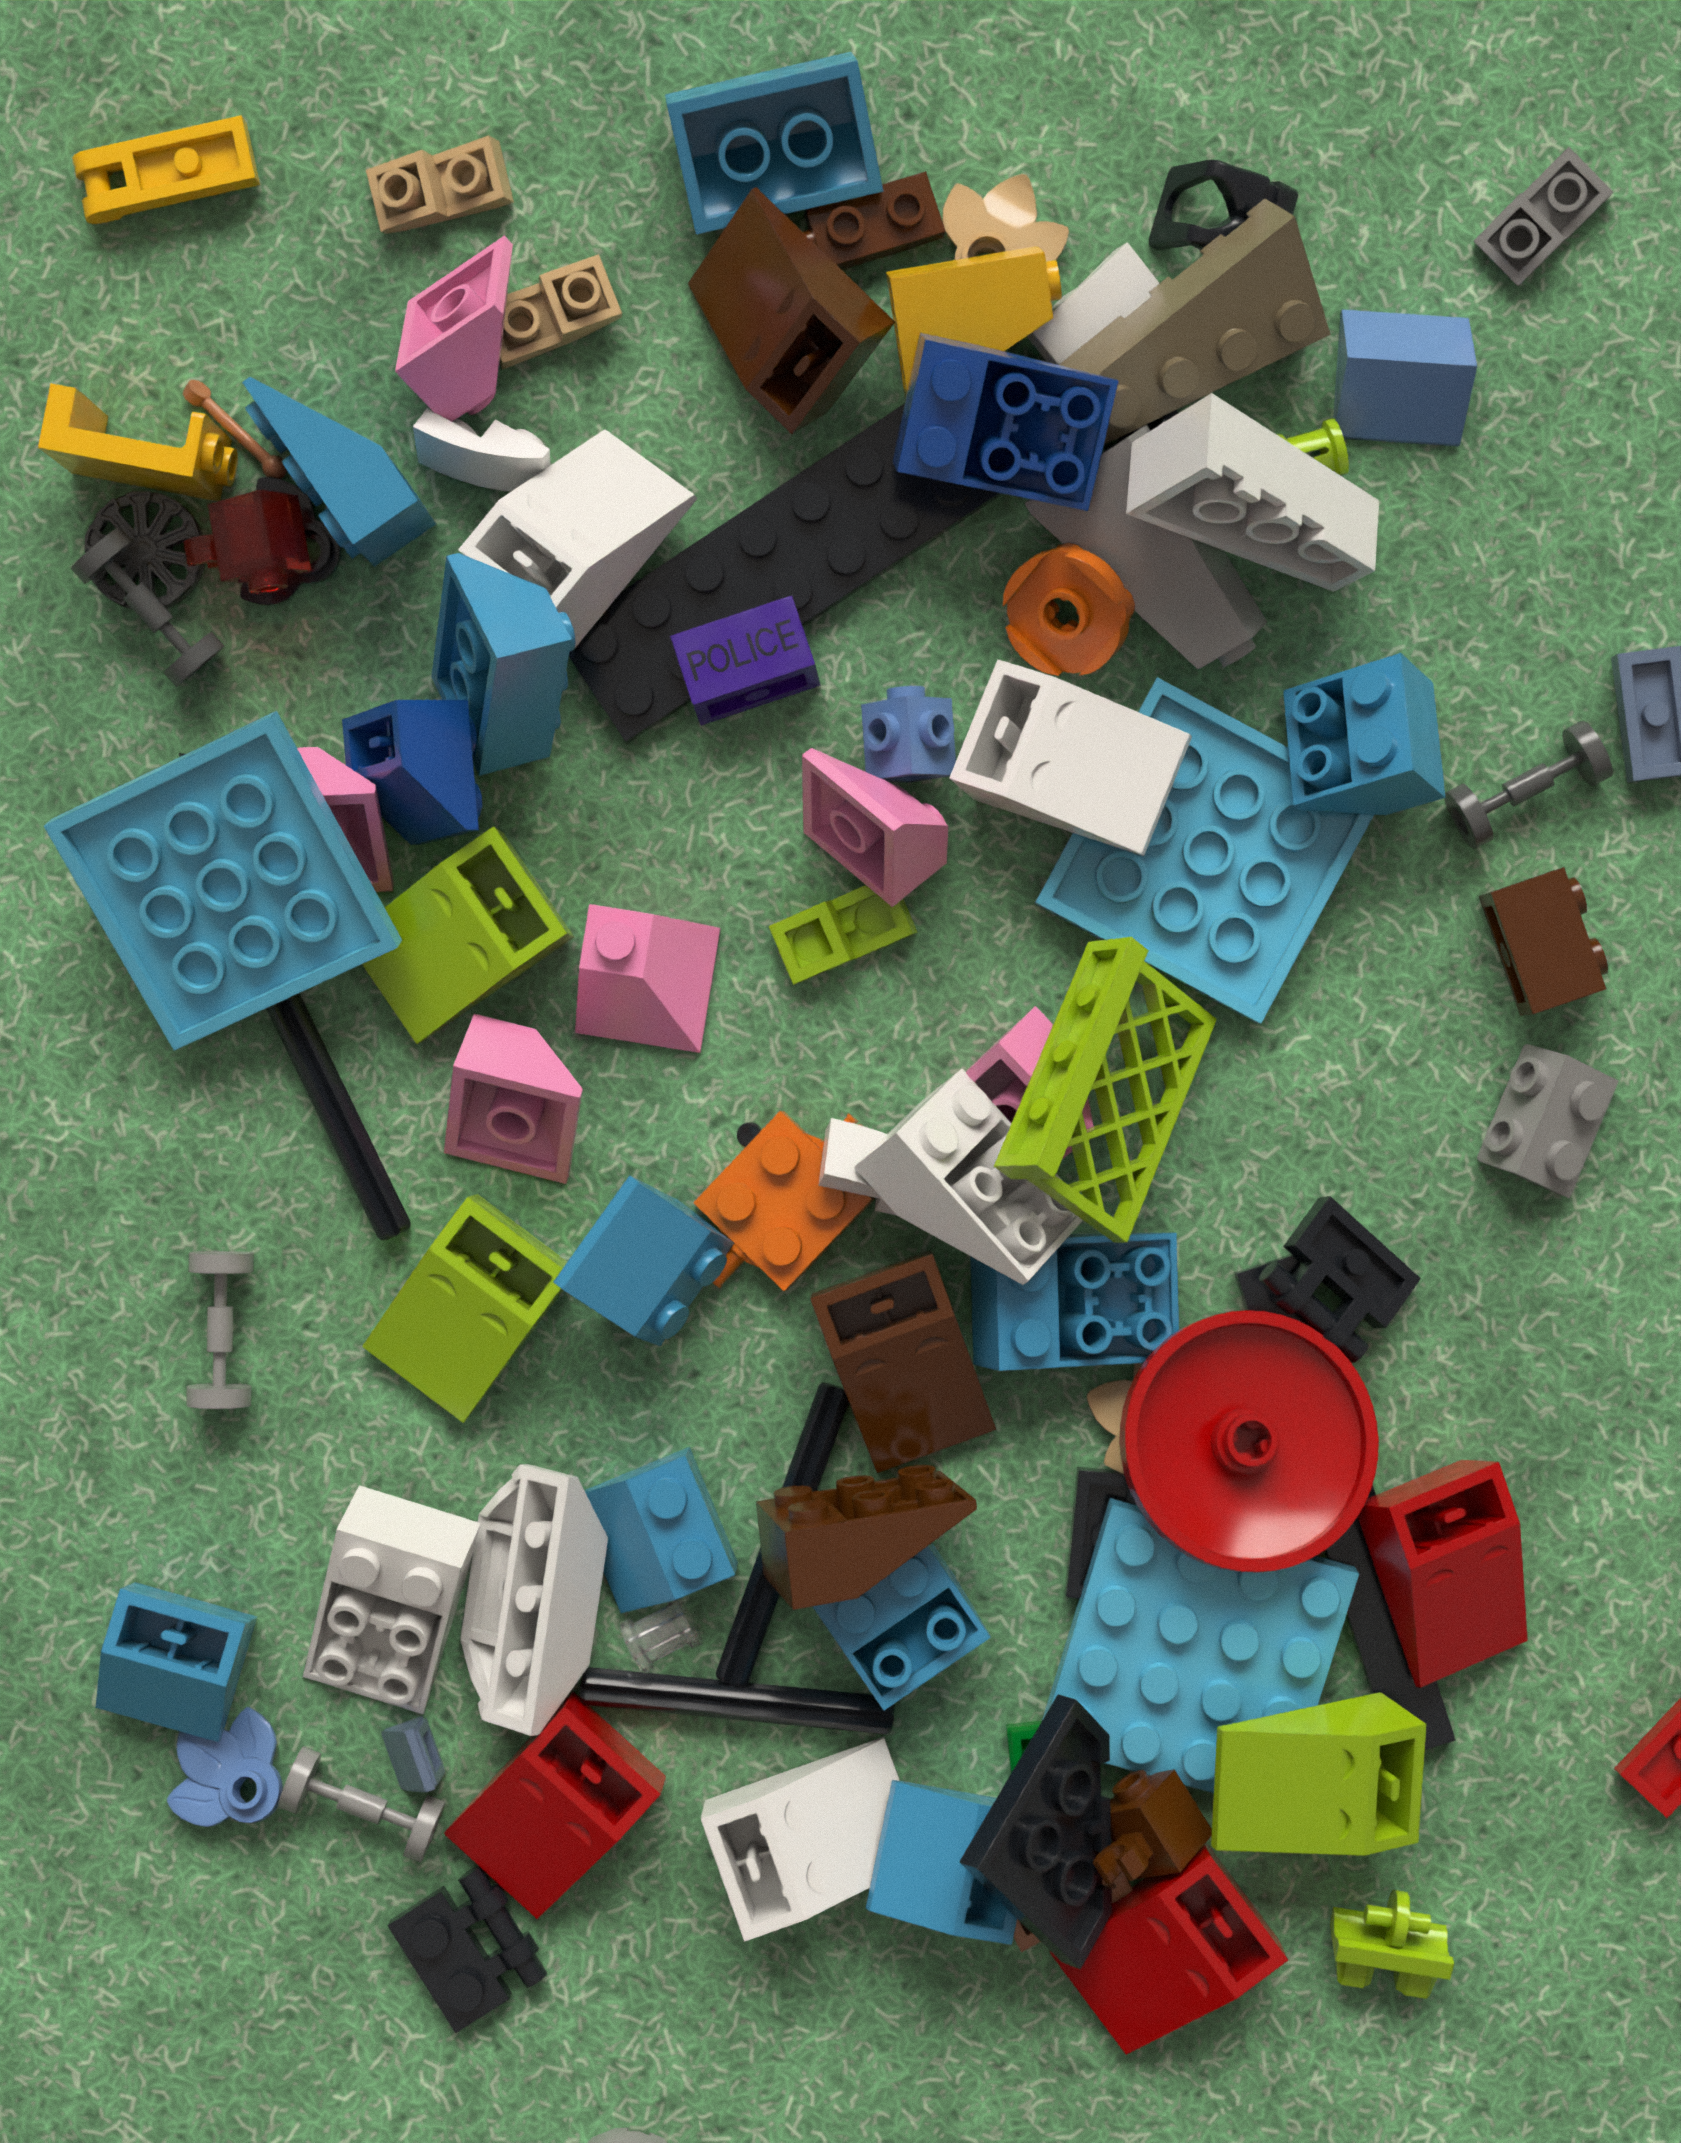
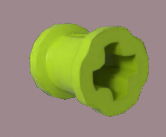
(1328, 441)

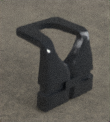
(1239, 188)

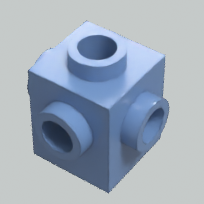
(908, 736)

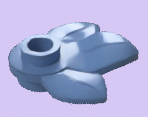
(221, 1767)

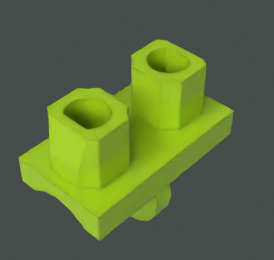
(1391, 1941)

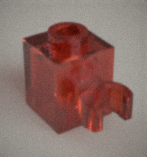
(253, 540)

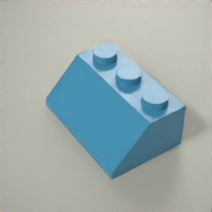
(785, 130)
(506, 656)

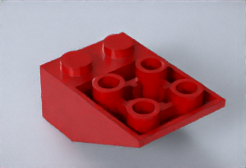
(1449, 1566)
(557, 1806)
(1175, 1953)

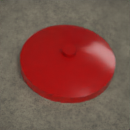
(1249, 1441)

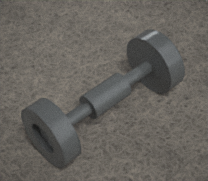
(146, 605)
(1585, 753)

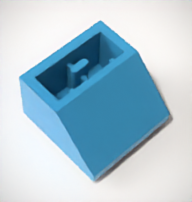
(1365, 740)
(906, 1627)
(172, 1660)
(919, 1865)

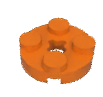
(1094, 590)

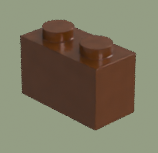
(1545, 941)

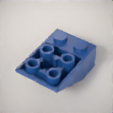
(1003, 422)

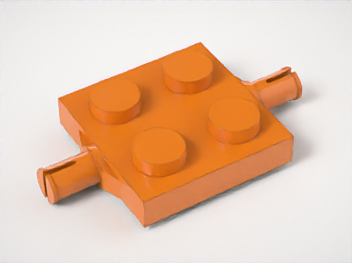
(774, 1205)

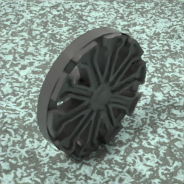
(151, 548)

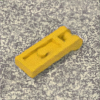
(167, 169)

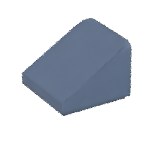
(414, 1755)

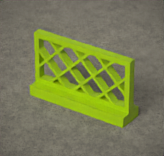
(1077, 1063)

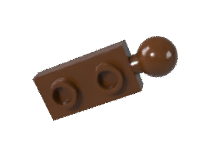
(877, 223)

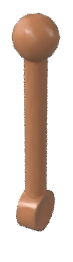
(199, 395)

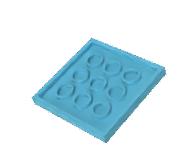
(1227, 871)
(224, 881)
(1187, 1647)

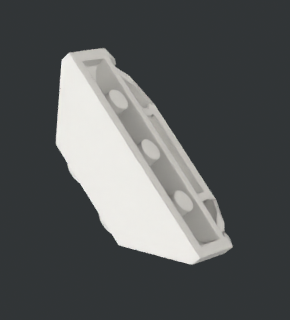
(532, 1597)

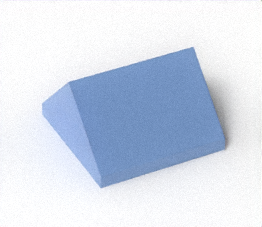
(1403, 377)

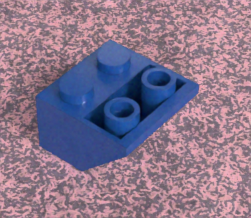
(420, 765)

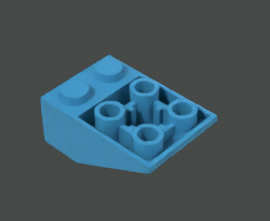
(365, 492)
(1081, 1308)

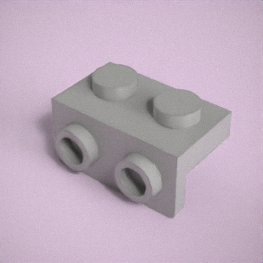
(1547, 1119)

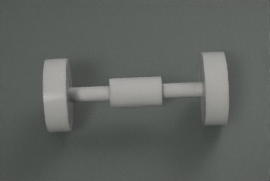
(219, 1330)
(360, 1803)

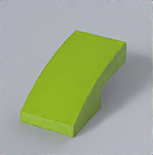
(839, 932)

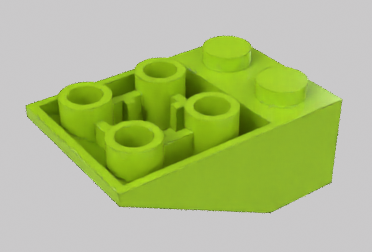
(465, 934)
(467, 1307)
(1320, 1780)

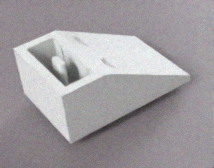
(582, 526)
(1069, 758)
(943, 1180)
(389, 1598)
(800, 1837)

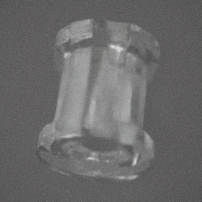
(660, 1634)

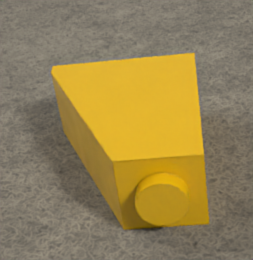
(972, 300)

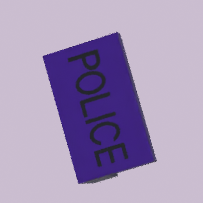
(745, 660)

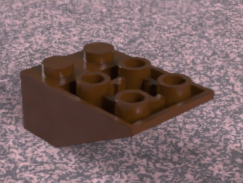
(785, 313)
(902, 1361)
(855, 1535)

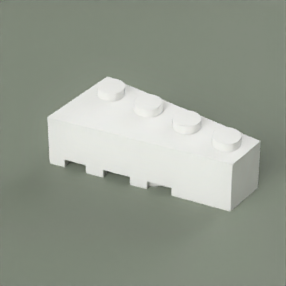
(1252, 495)

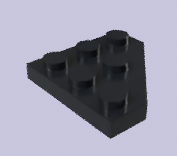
(1046, 1833)

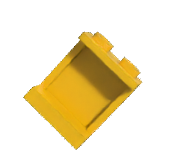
(77, 440)

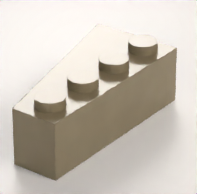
(1211, 324)

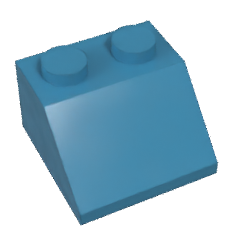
(645, 1262)
(661, 1533)

